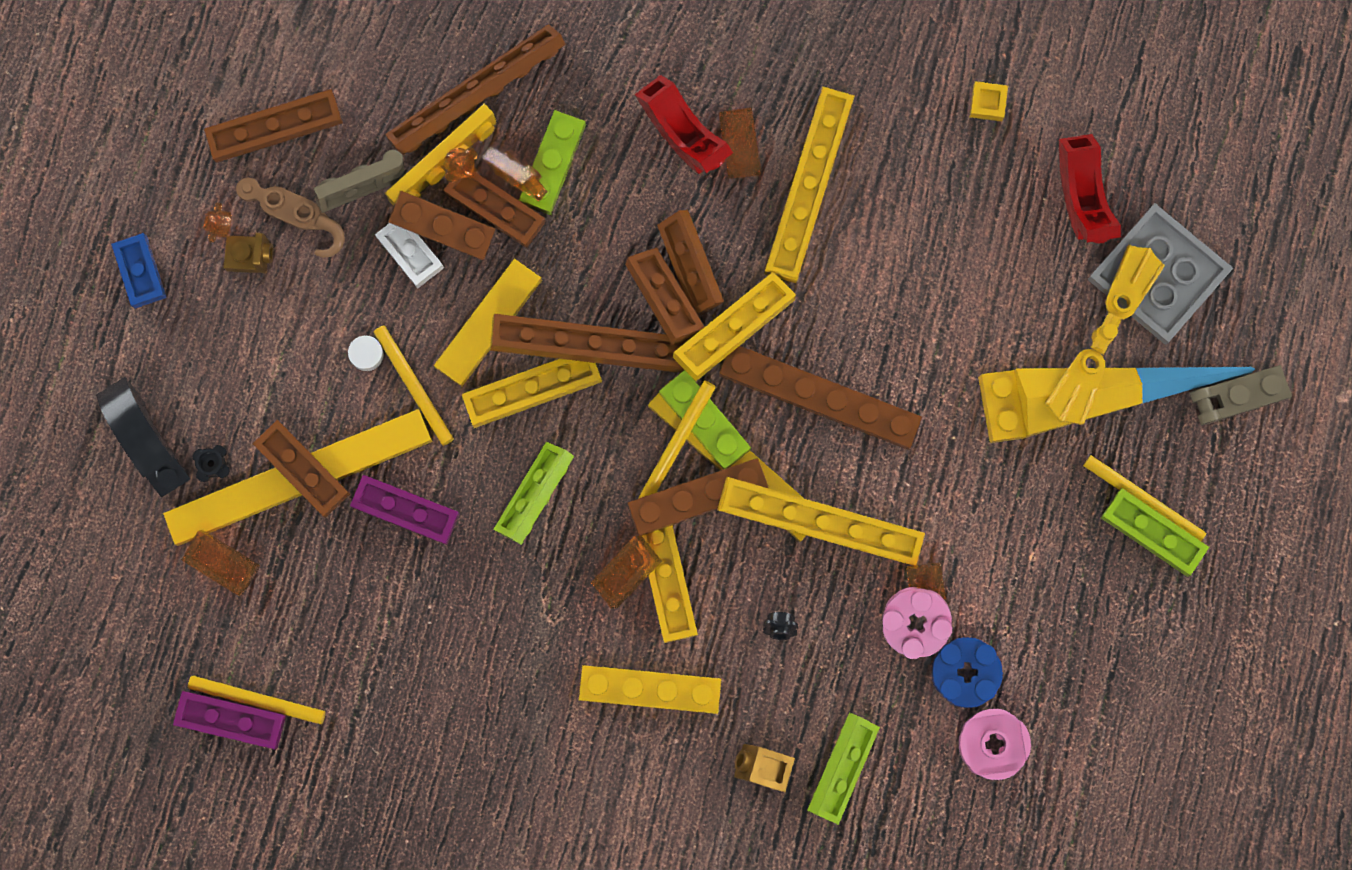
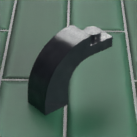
(139, 437)

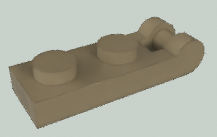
(360, 182)
(1241, 395)

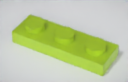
(555, 158)
(712, 426)
(534, 493)
(1155, 532)
(843, 768)

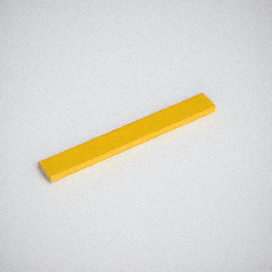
(273, 489)

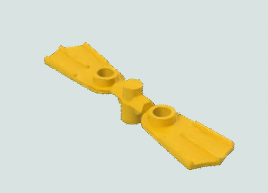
(1079, 384)

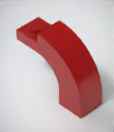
(680, 126)
(1085, 191)

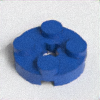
(981, 687)

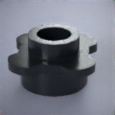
(202, 459)
(780, 626)

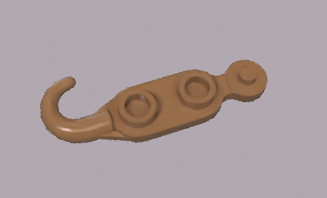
(292, 210)

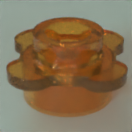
(455, 159)
(217, 223)

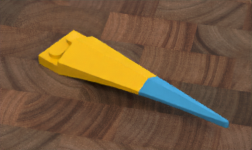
(1017, 397)

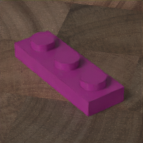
(404, 509)
(229, 720)

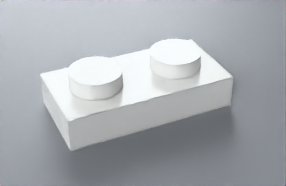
(410, 253)

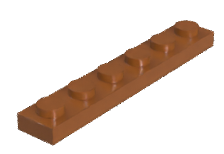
(475, 89)
(583, 343)
(821, 396)

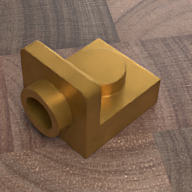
(248, 253)
(763, 767)

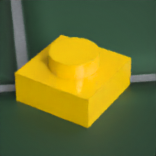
(988, 101)

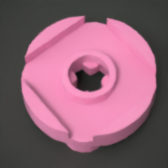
(916, 642)
(1006, 728)

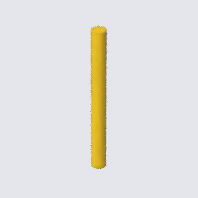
(413, 385)
(678, 439)
(1119, 482)
(256, 699)

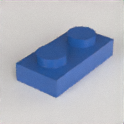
(138, 270)

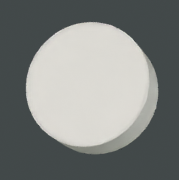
(365, 353)

